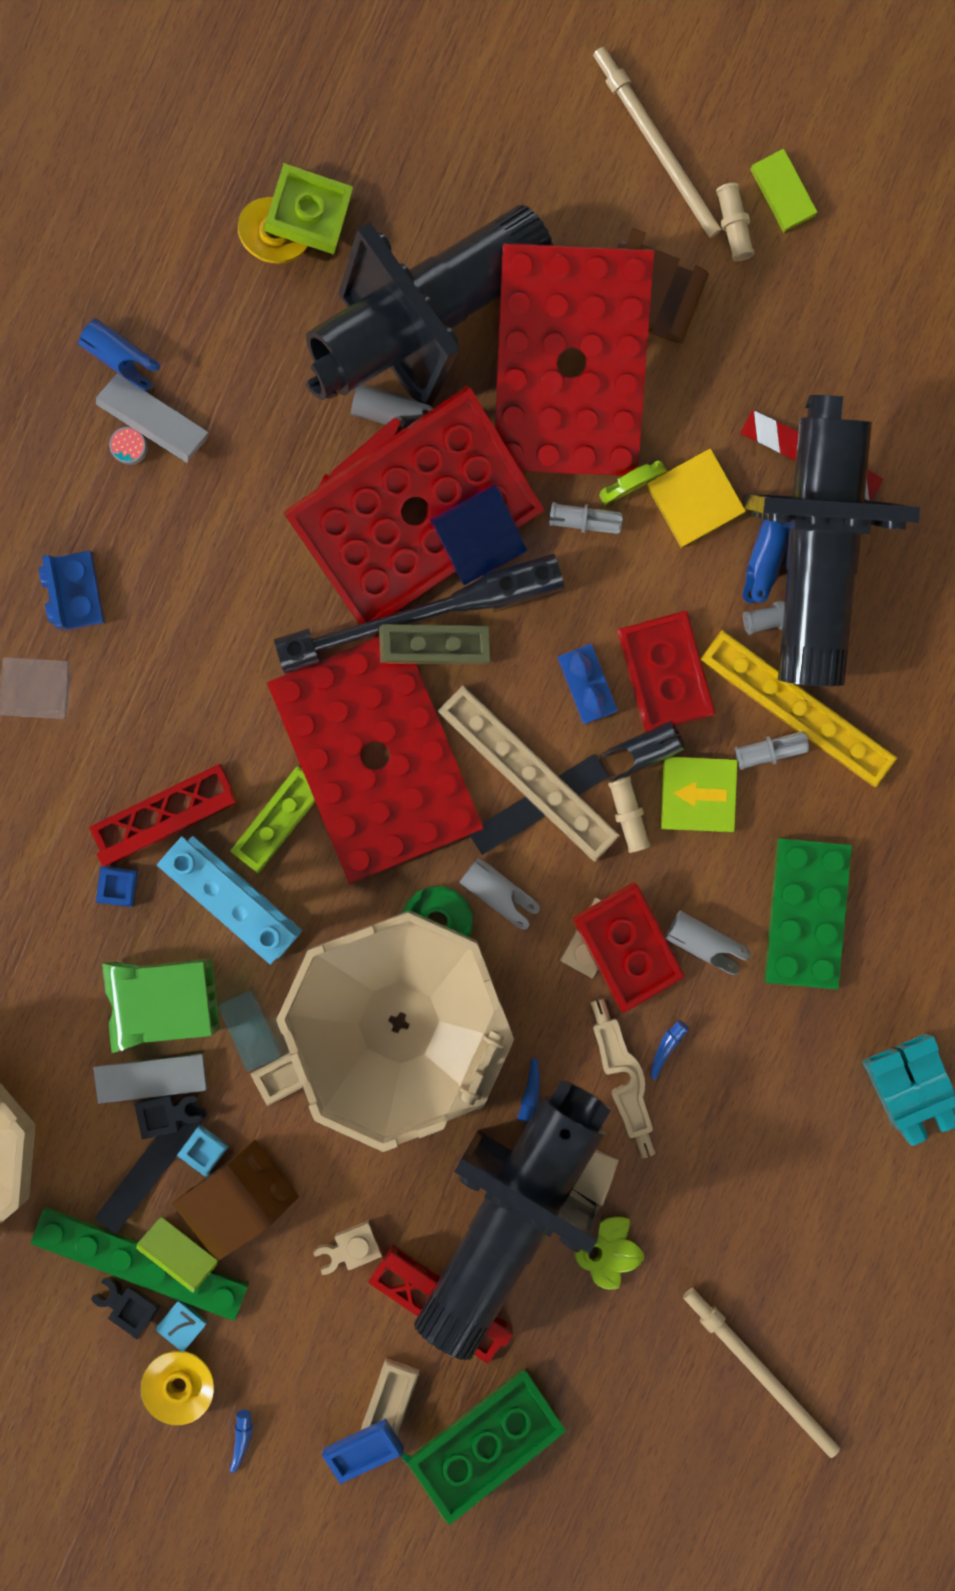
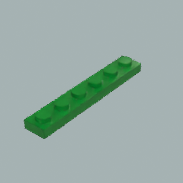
(120, 1258)

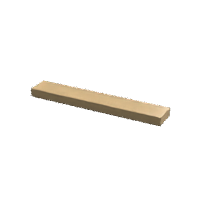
(528, 773)

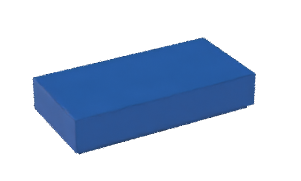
(363, 1451)

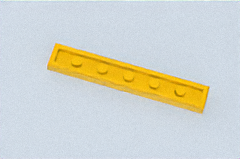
(798, 709)

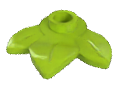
(614, 1254)

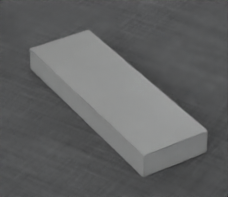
(152, 418)
(150, 1078)

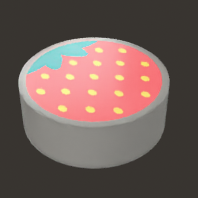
(128, 446)

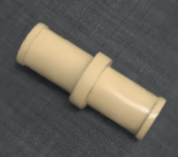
(735, 221)
(629, 814)

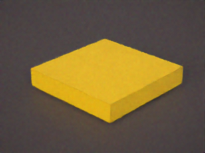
(695, 498)

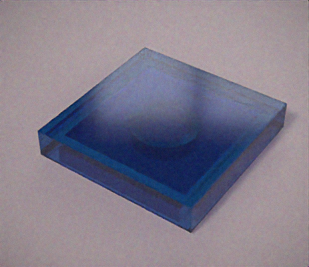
(478, 534)

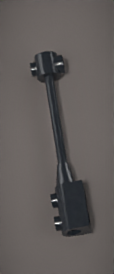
(495, 590)

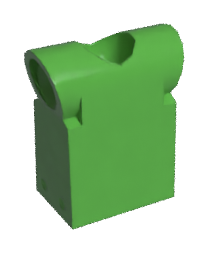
(160, 1001)

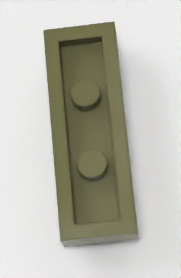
(434, 644)

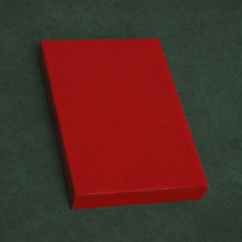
(666, 671)
(628, 947)

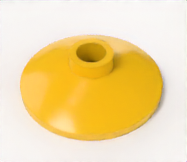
(257, 241)
(173, 1404)

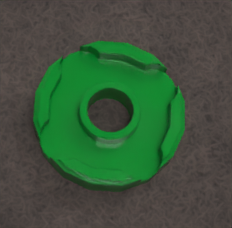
(445, 901)

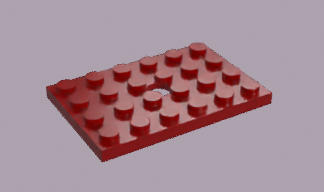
(584, 302)
(356, 517)
(384, 812)

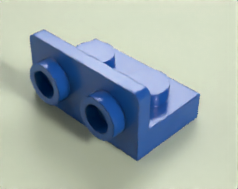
(72, 591)

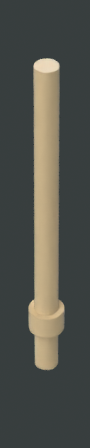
(619, 84)
(713, 1321)

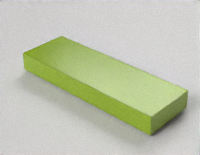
(275, 822)

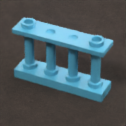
(230, 898)

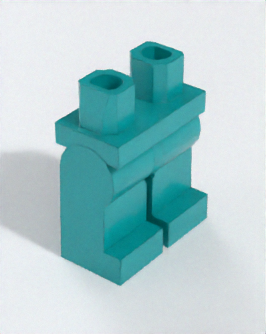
(916, 1097)

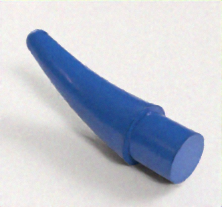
(667, 1045)
(531, 1096)
(243, 1433)

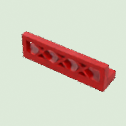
(168, 827)
(421, 1277)

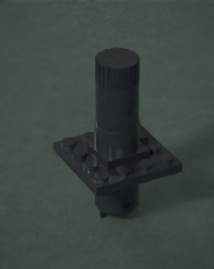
(407, 315)
(824, 539)
(522, 1204)

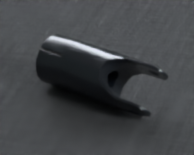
(650, 747)

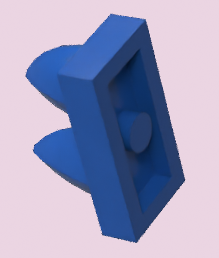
(587, 684)

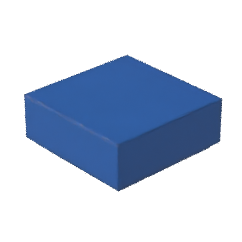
(117, 886)

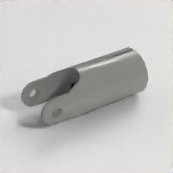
(384, 405)
(498, 892)
(705, 942)

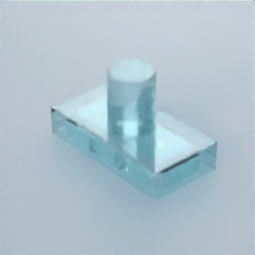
(249, 1030)

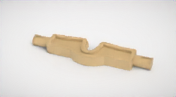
(629, 1095)

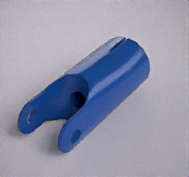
(117, 352)
(766, 561)

